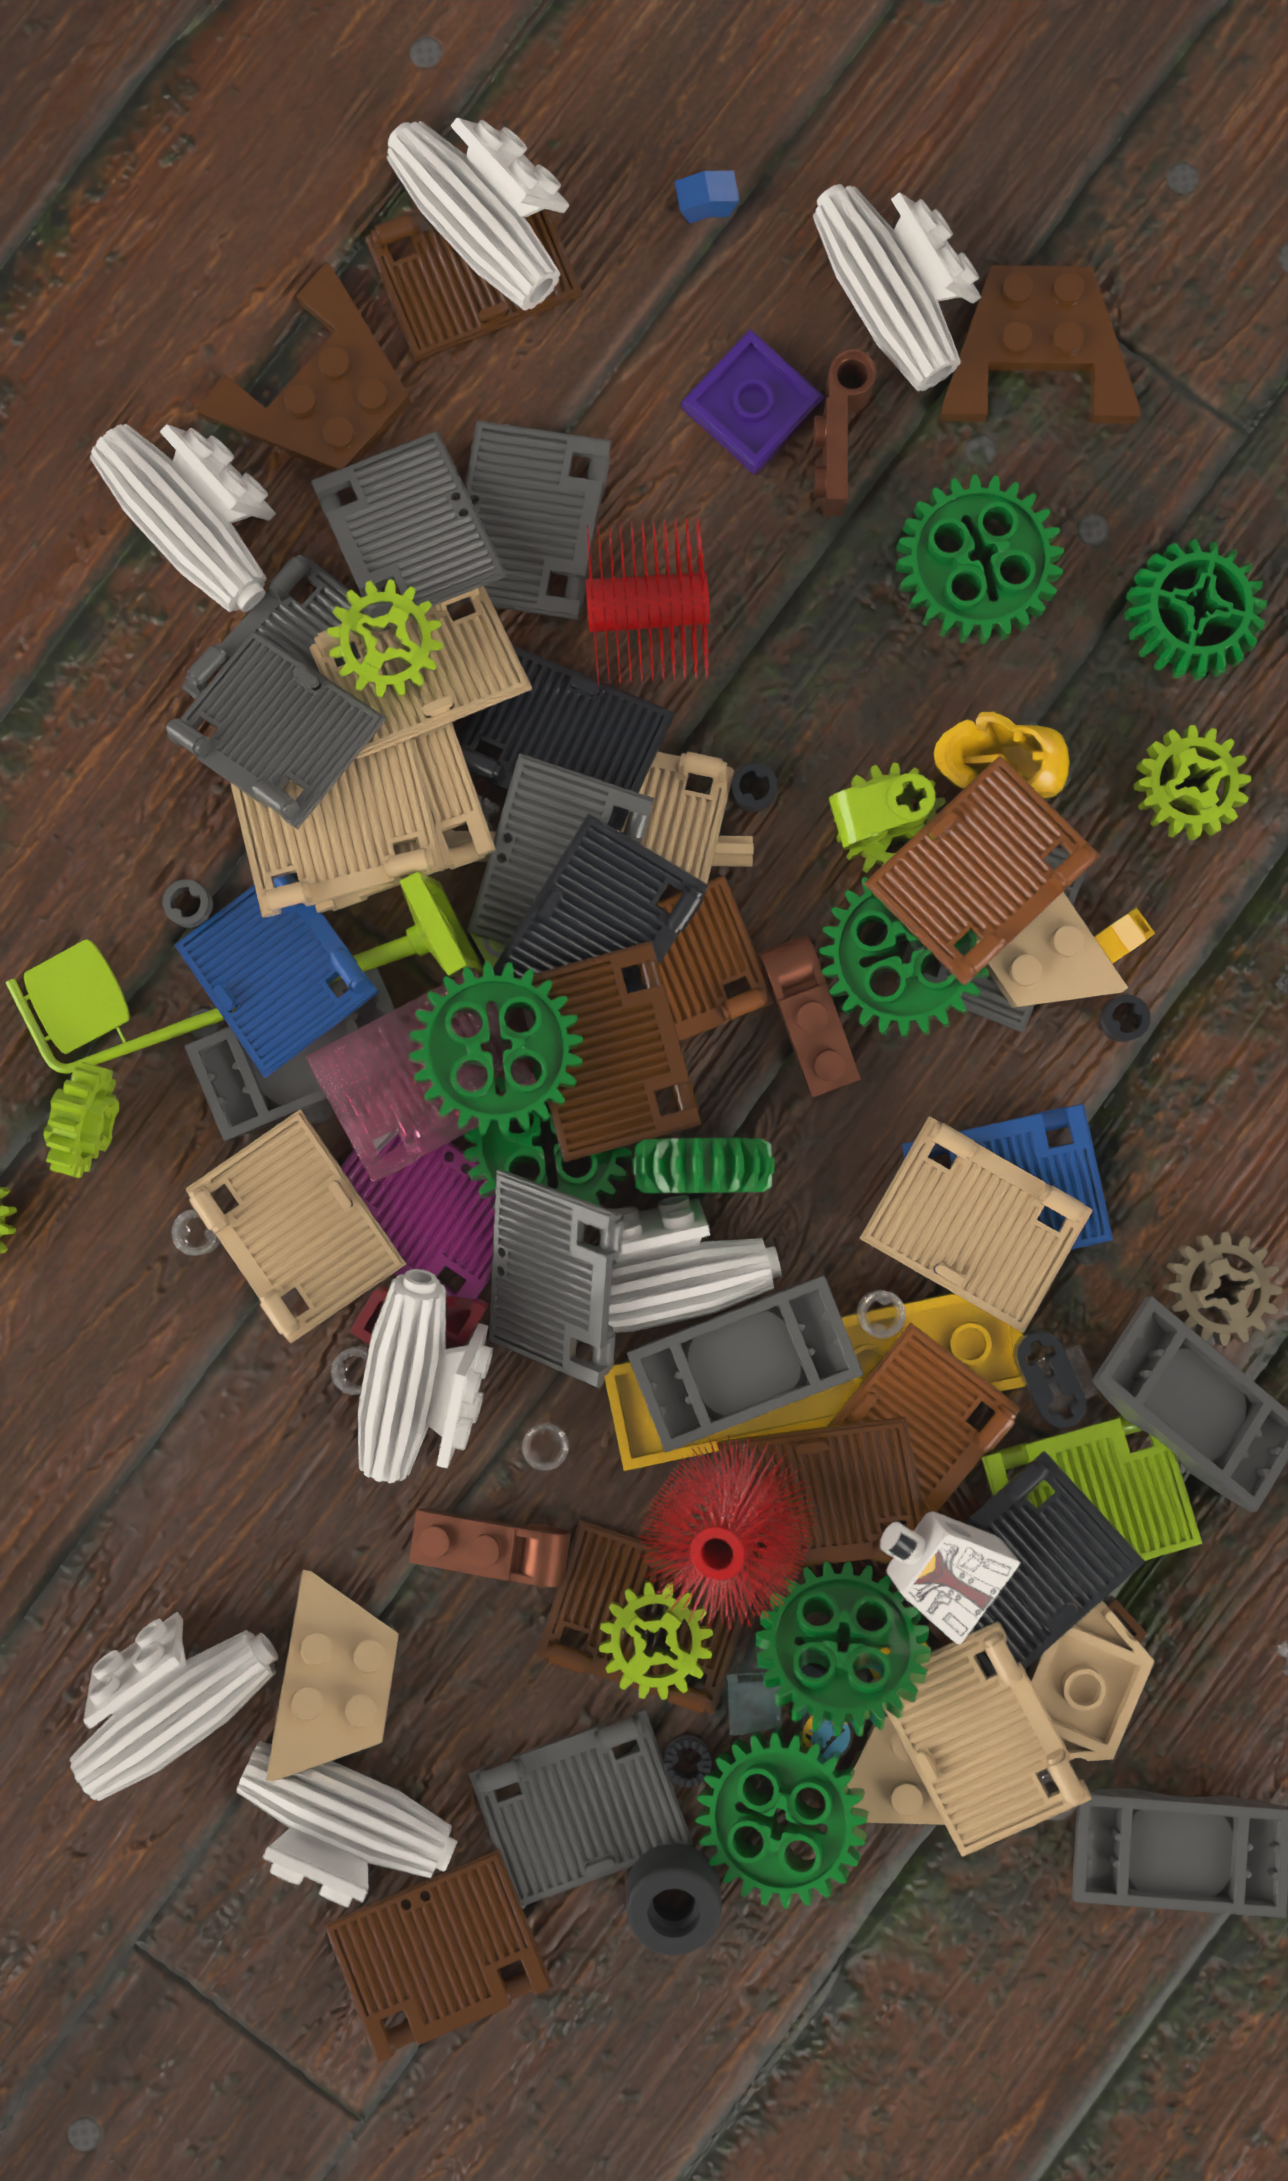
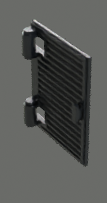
(597, 736)
(602, 905)
(1064, 1557)

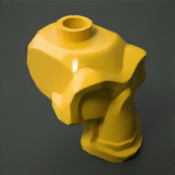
(1031, 750)

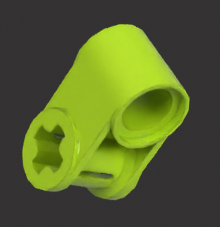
(872, 812)

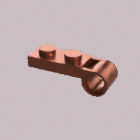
(832, 427)
(809, 1015)
(490, 1548)

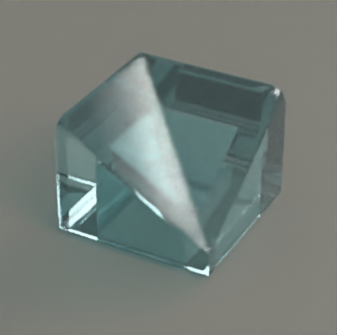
(751, 1704)

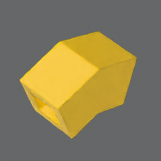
(1124, 935)

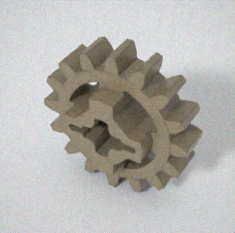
(1212, 1268)

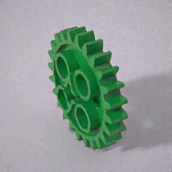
(1022, 547)
(916, 998)
(448, 1053)
(509, 1151)
(839, 1693)
(773, 1863)

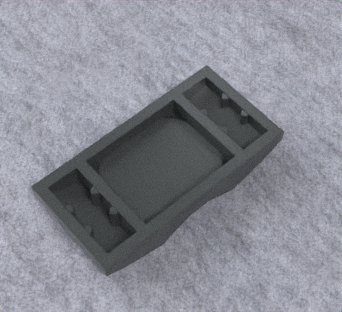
(245, 1099)
(744, 1363)
(1196, 1405)
(1181, 1853)

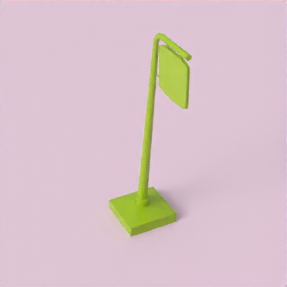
(82, 999)

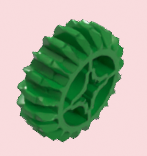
(1236, 615)
(703, 1165)

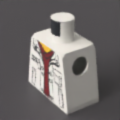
(948, 1570)

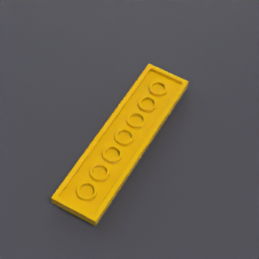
(951, 1321)

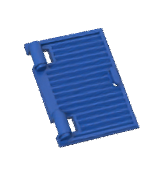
(274, 975)
(1066, 1166)

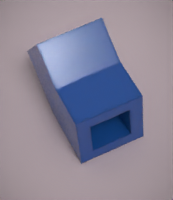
(707, 195)

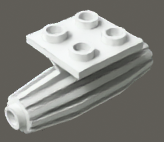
(482, 202)
(898, 278)
(189, 507)
(675, 1276)
(417, 1381)
(163, 1702)
(341, 1825)

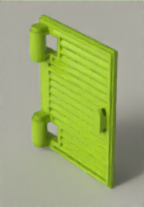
(1134, 1490)

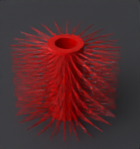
(652, 601)
(729, 1530)

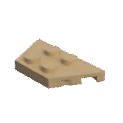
(1054, 961)
(332, 1681)
(1092, 1683)
(891, 1781)

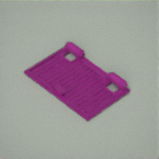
(433, 1214)

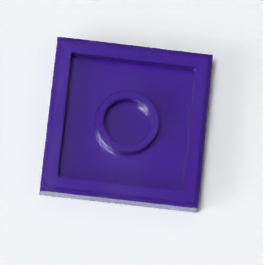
(752, 402)

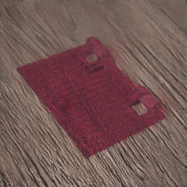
(375, 1089)

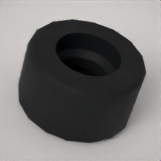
(673, 1929)

